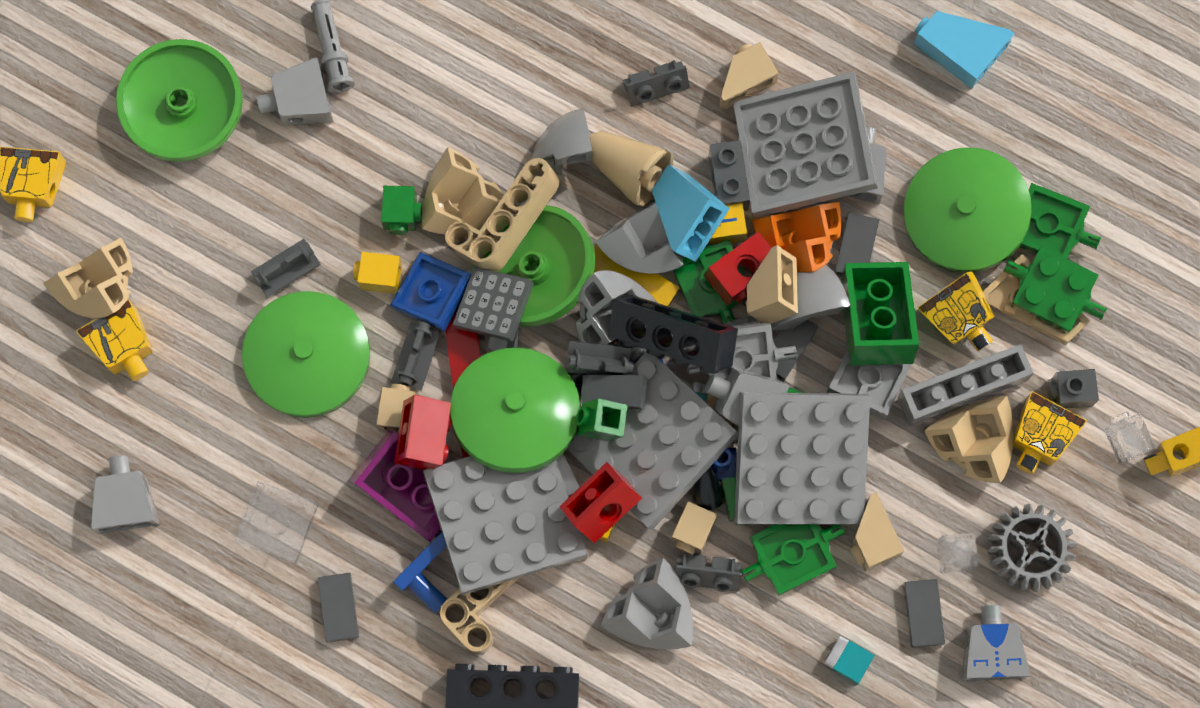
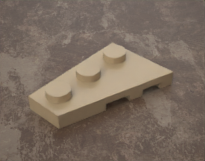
(1001, 294)

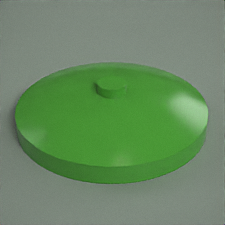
(179, 100)
(967, 210)
(557, 260)
(306, 354)
(514, 410)

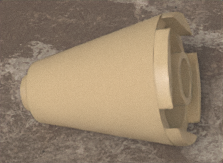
(629, 164)

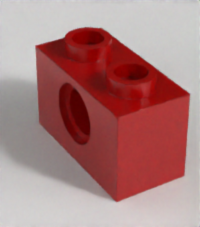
(724, 273)
(600, 502)

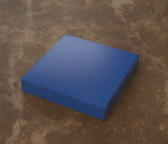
(431, 291)

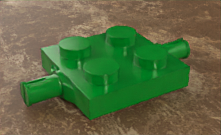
(1056, 223)
(1055, 289)
(697, 291)
(792, 554)

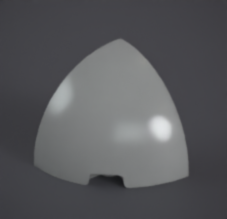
(565, 141)
(641, 243)
(817, 295)
(597, 301)
(652, 611)

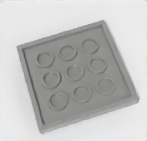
(805, 145)
(663, 445)
(801, 458)
(502, 522)

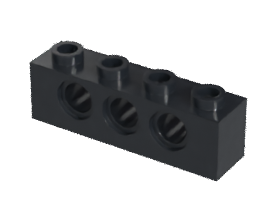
(715, 339)
(463, 676)

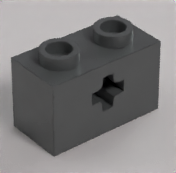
(729, 173)

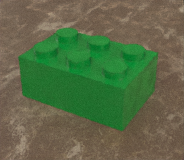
(880, 313)

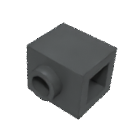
(1074, 388)

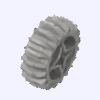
(1018, 540)

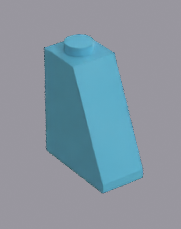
(962, 44)
(687, 212)

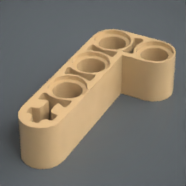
(534, 176)
(472, 610)

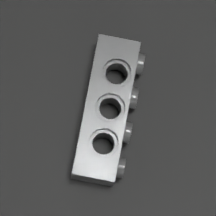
(965, 385)

